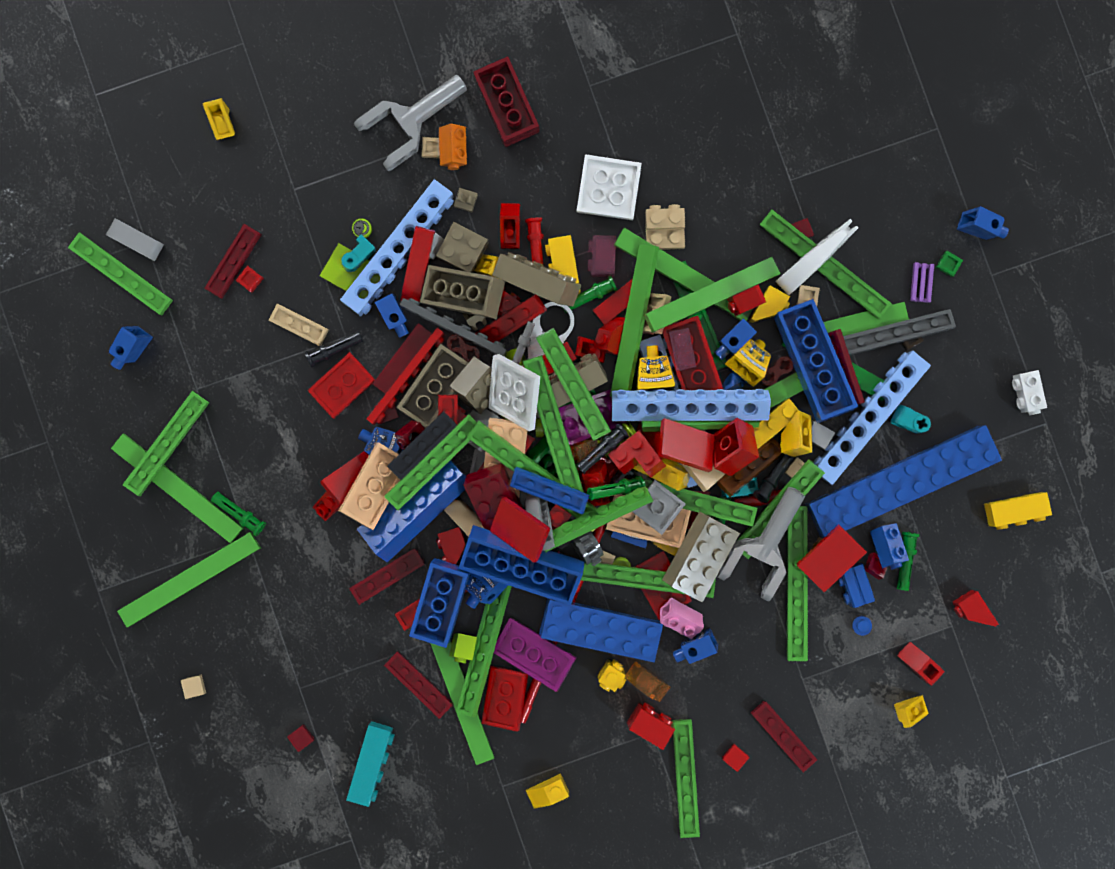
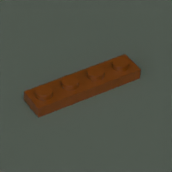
(767, 455)

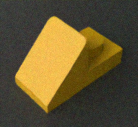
(219, 118)
(486, 265)
(911, 711)

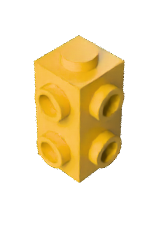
(611, 675)

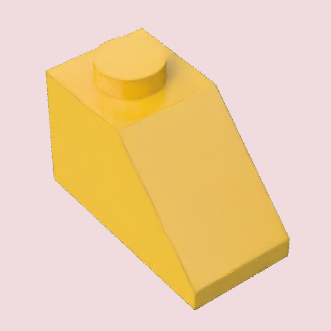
(775, 302)
(797, 435)
(548, 792)

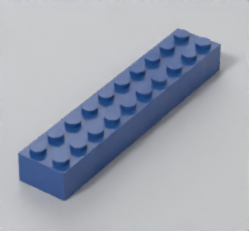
(904, 481)

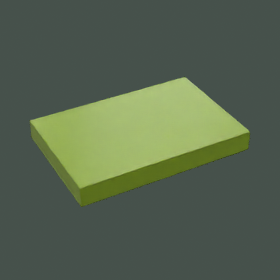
(339, 276)

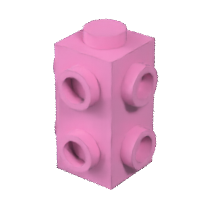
(681, 618)

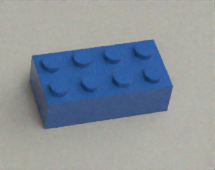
(439, 603)

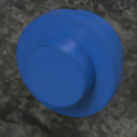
(862, 625)

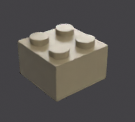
(462, 248)
(474, 385)

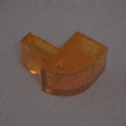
(647, 682)

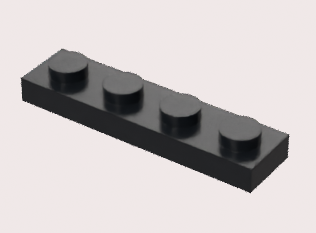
(422, 445)

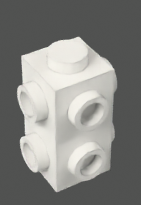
(1029, 392)

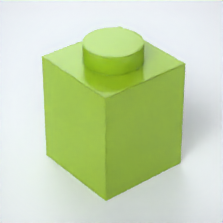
(462, 647)

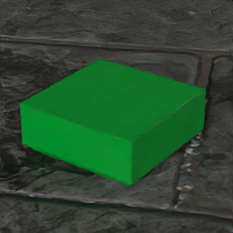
(949, 264)

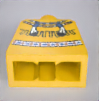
(750, 361)
(654, 371)

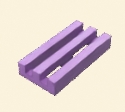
(923, 266)

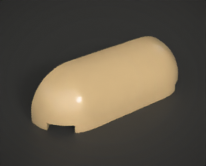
(463, 515)

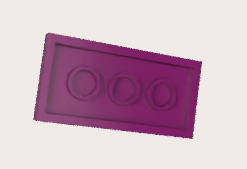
(573, 424)
(533, 654)

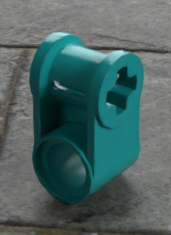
(907, 419)

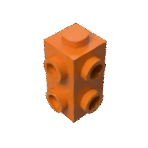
(452, 146)

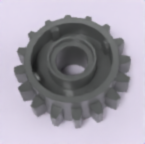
(588, 548)

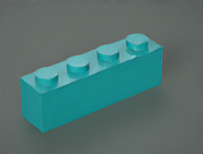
(369, 764)

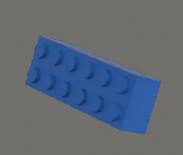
(815, 361)
(400, 526)
(551, 576)
(601, 630)

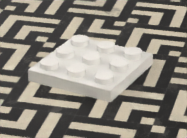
(609, 187)
(514, 392)

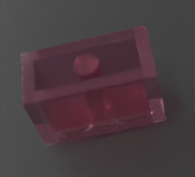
(602, 256)
(683, 349)

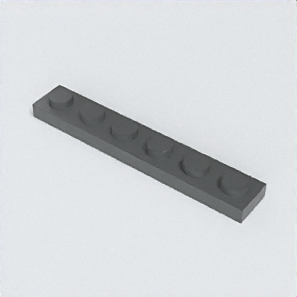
(447, 323)
(899, 332)

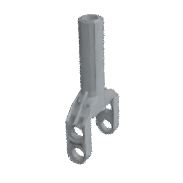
(411, 117)
(766, 546)

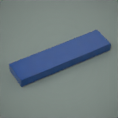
(549, 490)

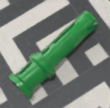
(597, 290)
(623, 487)
(247, 516)
(909, 542)

